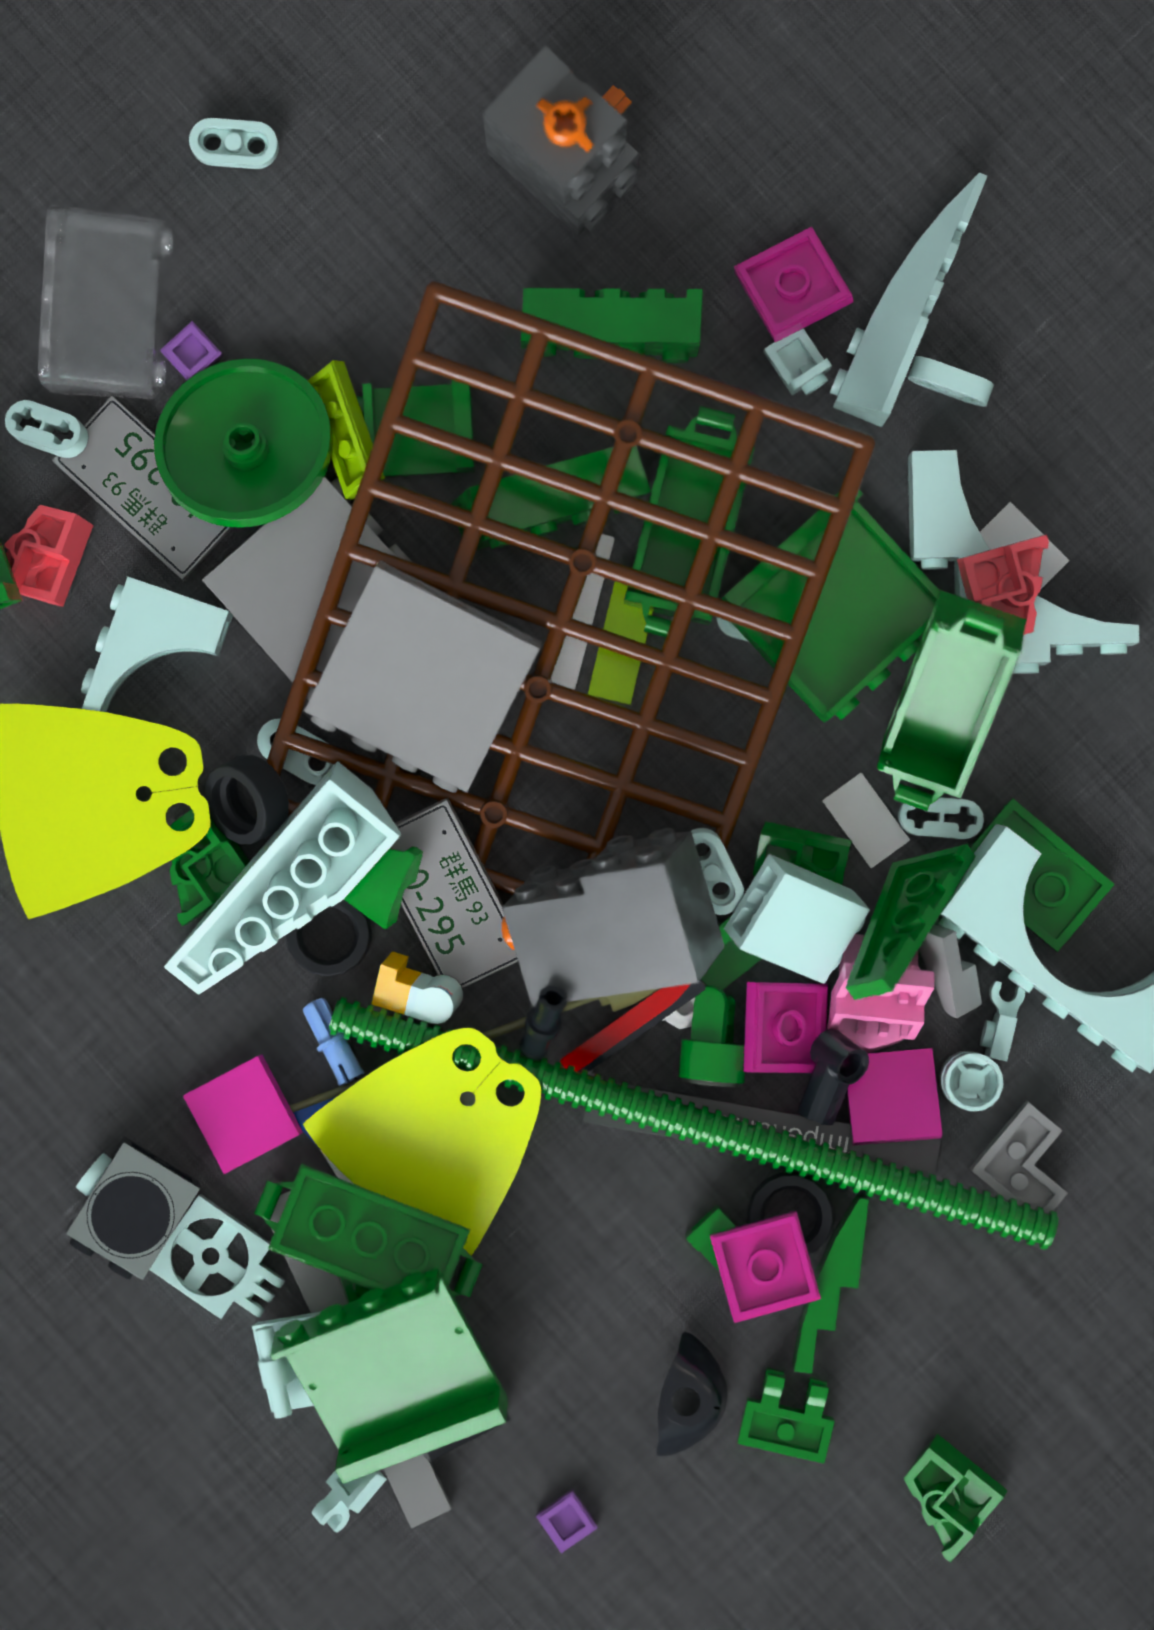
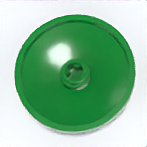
(243, 443)

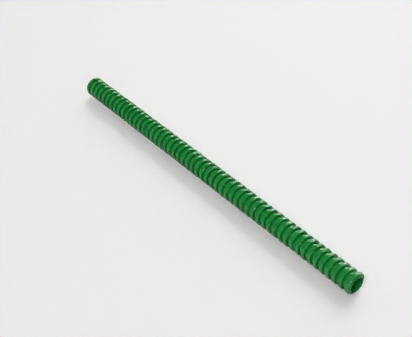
(722, 1131)

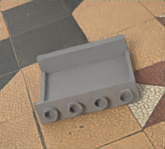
(282, 572)
(422, 678)

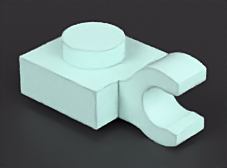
(999, 1033)
(346, 1496)

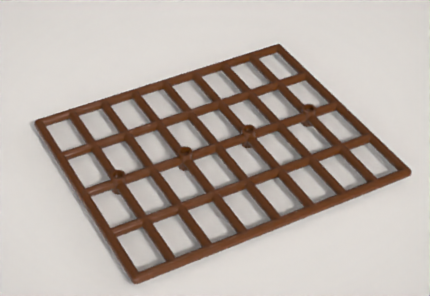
(582, 562)

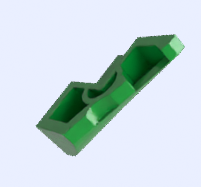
(807, 849)
(204, 869)
(382, 888)
(952, 1494)

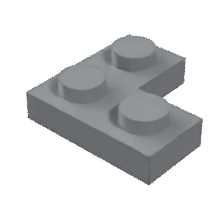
(1011, 1156)

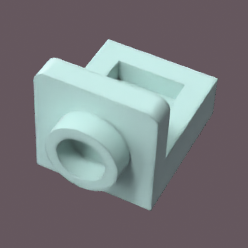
(798, 363)

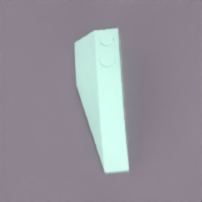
(898, 323)
(291, 879)

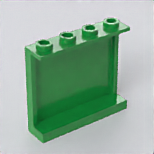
(864, 618)

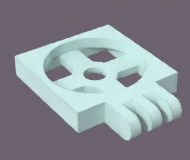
(246, 1280)

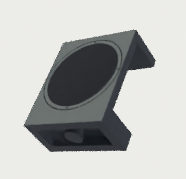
(132, 1210)

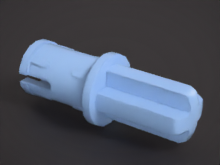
(334, 1047)

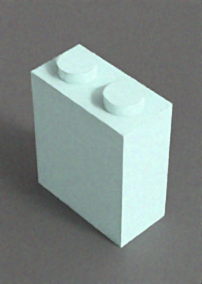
(796, 919)

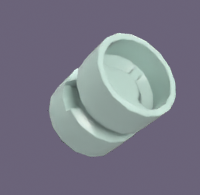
(971, 1080)

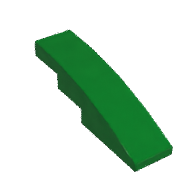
(837, 1268)

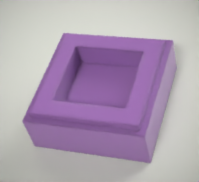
(191, 351)
(566, 1521)

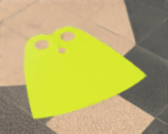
(73, 802)
(418, 1143)

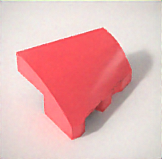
(48, 553)
(1006, 577)

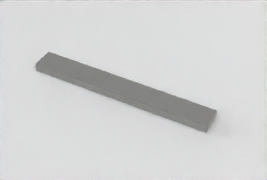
(413, 1479)

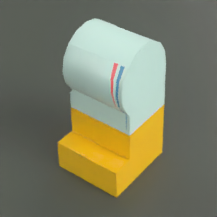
(415, 992)

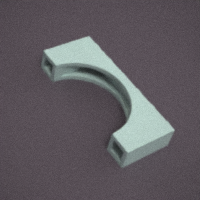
(146, 627)
(990, 912)

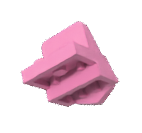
(881, 1019)

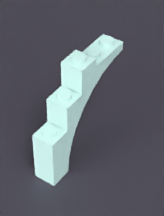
(945, 532)

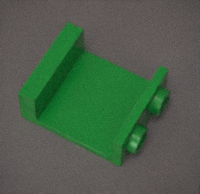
(437, 405)

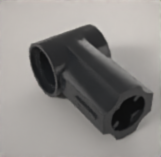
(837, 1066)

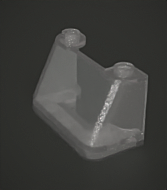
(101, 303)

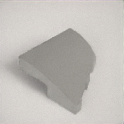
(953, 978)

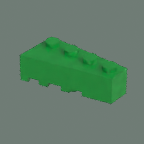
(646, 324)
(541, 507)

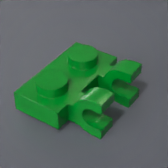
(785, 1428)

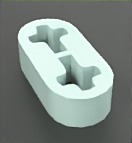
(950, 381)
(49, 420)
(940, 828)

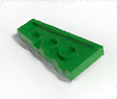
(904, 916)

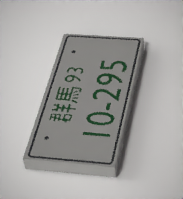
(124, 479)
(453, 897)

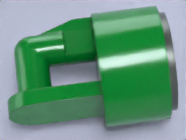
(710, 1053)

